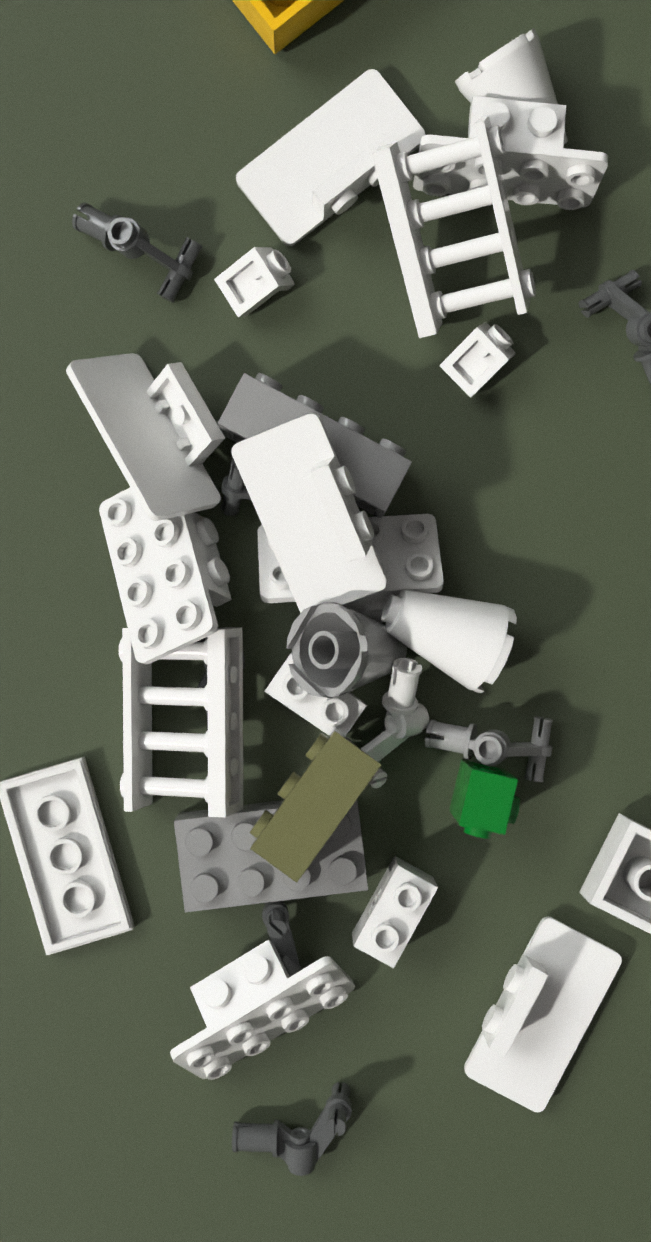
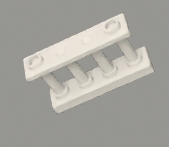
(409, 215)
(220, 743)

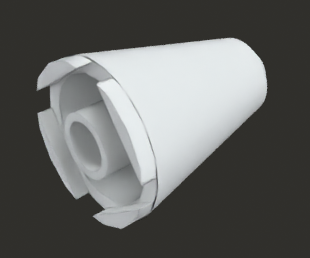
(512, 73)
(453, 634)

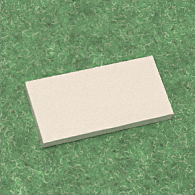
(65, 856)

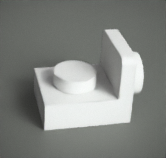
(255, 279)
(479, 357)

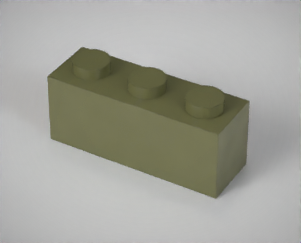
(313, 804)

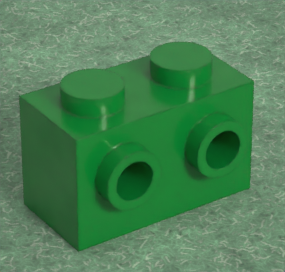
(484, 799)

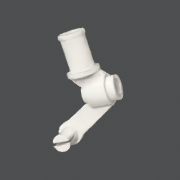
(403, 717)

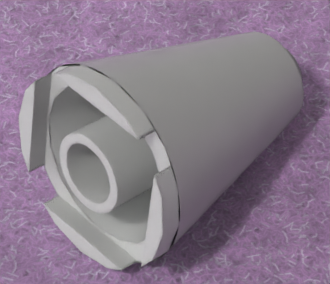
(339, 650)

